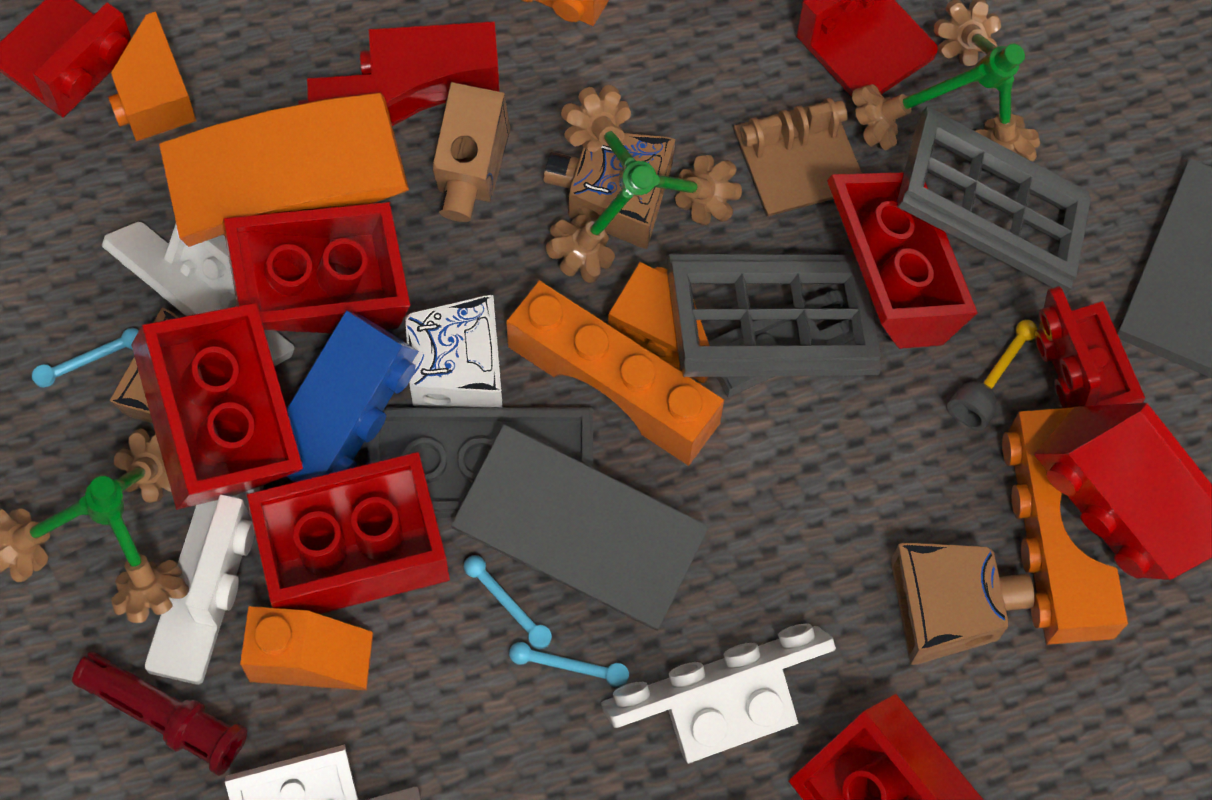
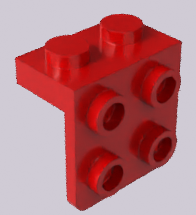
(864, 41)
(63, 51)
(1085, 354)

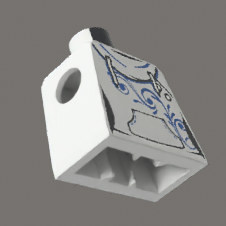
(455, 355)

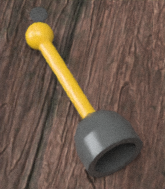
(980, 396)

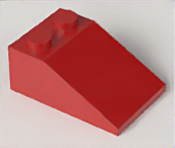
(318, 265)

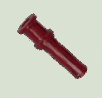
(182, 723)

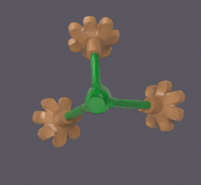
(965, 35)
(598, 124)
(144, 582)

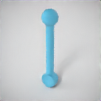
(45, 375)
(539, 635)
(615, 674)

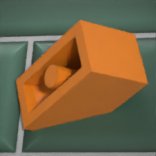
(149, 84)
(646, 315)
(304, 649)

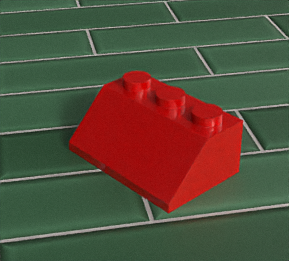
(902, 261)
(215, 404)
(1133, 487)
(349, 536)
(883, 758)

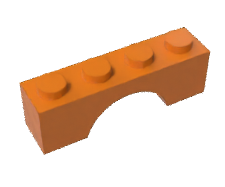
(654, 394)
(1074, 593)

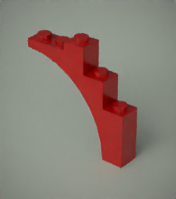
(417, 67)

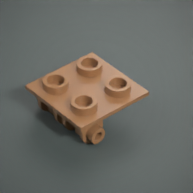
(796, 154)

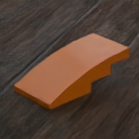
(283, 162)

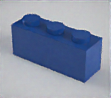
(346, 395)

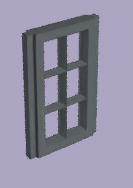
(979, 232)
(772, 360)

